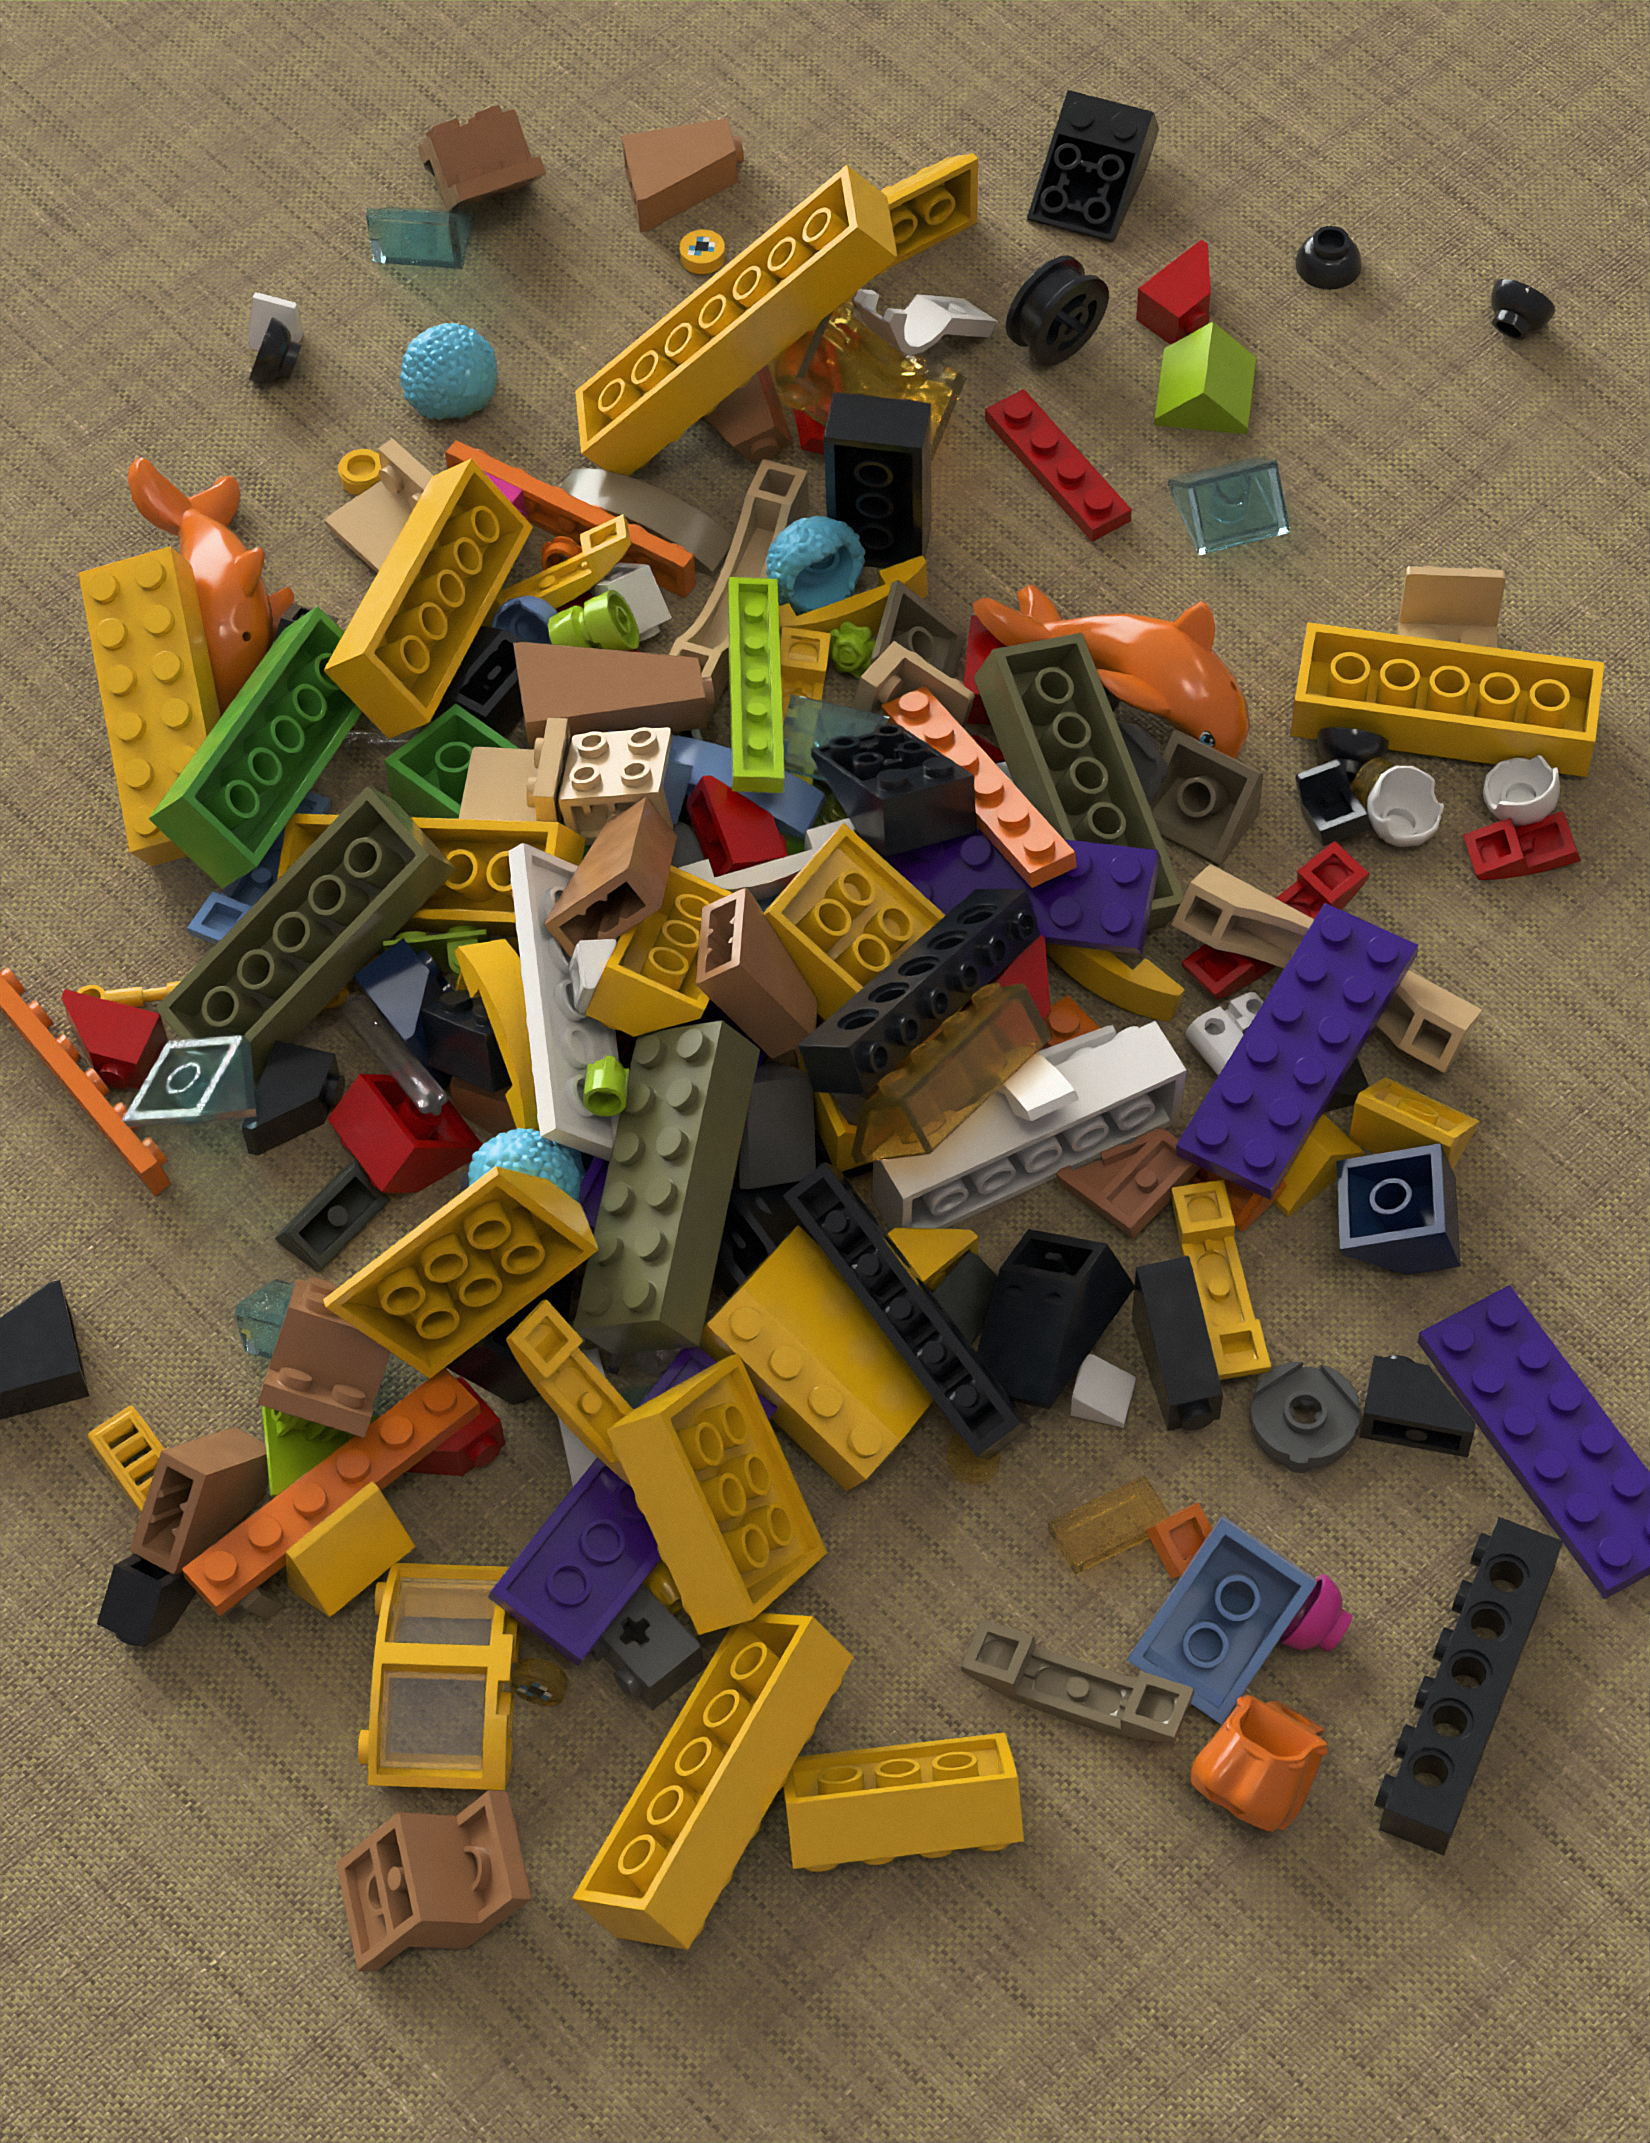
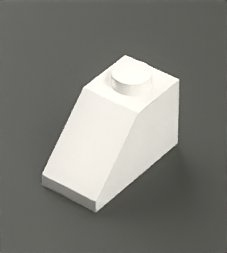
(641, 593)

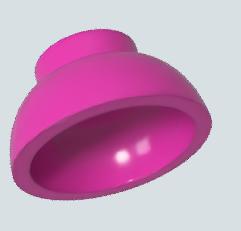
(1319, 1620)

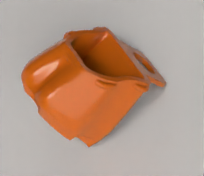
(1261, 1763)

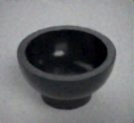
(1329, 259)
(1519, 308)
(276, 354)
(1351, 746)

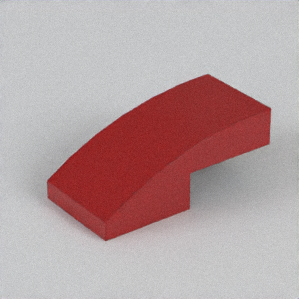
(1513, 851)

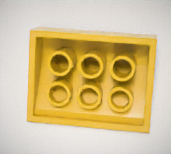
(848, 920)
(467, 1269)
(819, 1360)
(718, 1495)

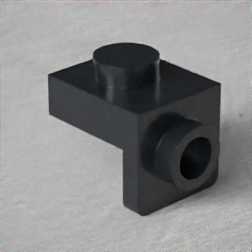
(1330, 803)

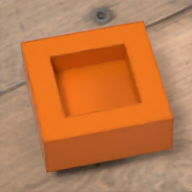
(1067, 1022)
(1180, 1538)

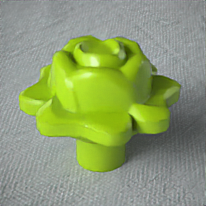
(851, 648)

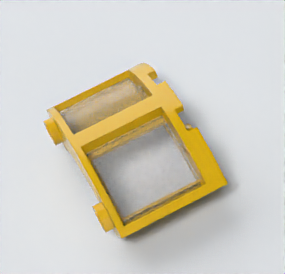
(441, 1680)

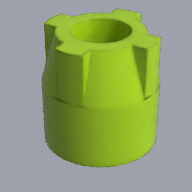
(605, 1087)

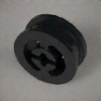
(1057, 310)

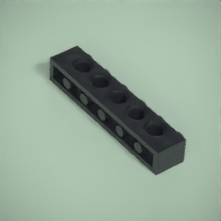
(919, 991)
(907, 1311)
(1431, 1813)

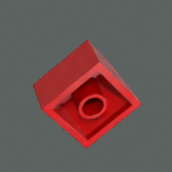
(398, 1142)

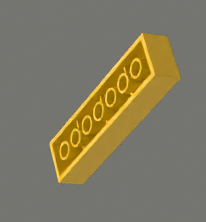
(736, 323)

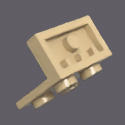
(378, 515)
(1452, 604)
(904, 671)
(611, 774)
(518, 781)

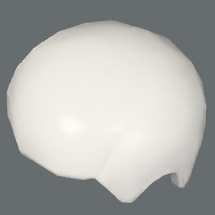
(1522, 790)
(1404, 807)

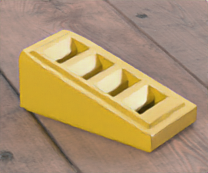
(119, 1441)

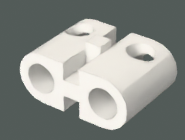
(1223, 1029)

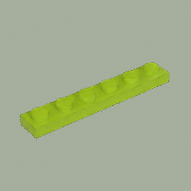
(755, 686)

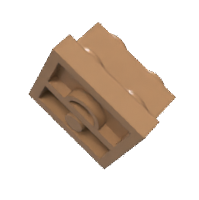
(480, 157)
(323, 1364)
(433, 1880)

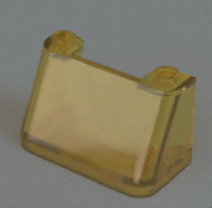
(852, 359)

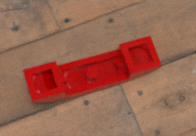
(1327, 878)

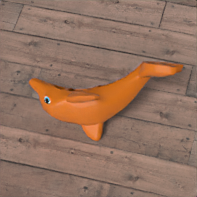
(231, 592)
(1142, 662)

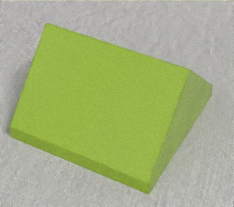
(1206, 383)

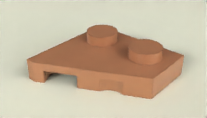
(1131, 1180)

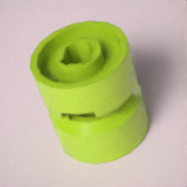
(602, 624)

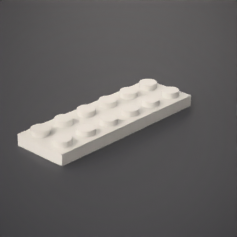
(558, 1035)

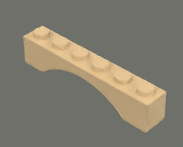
(772, 503)
(1251, 923)

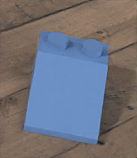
(1223, 1618)

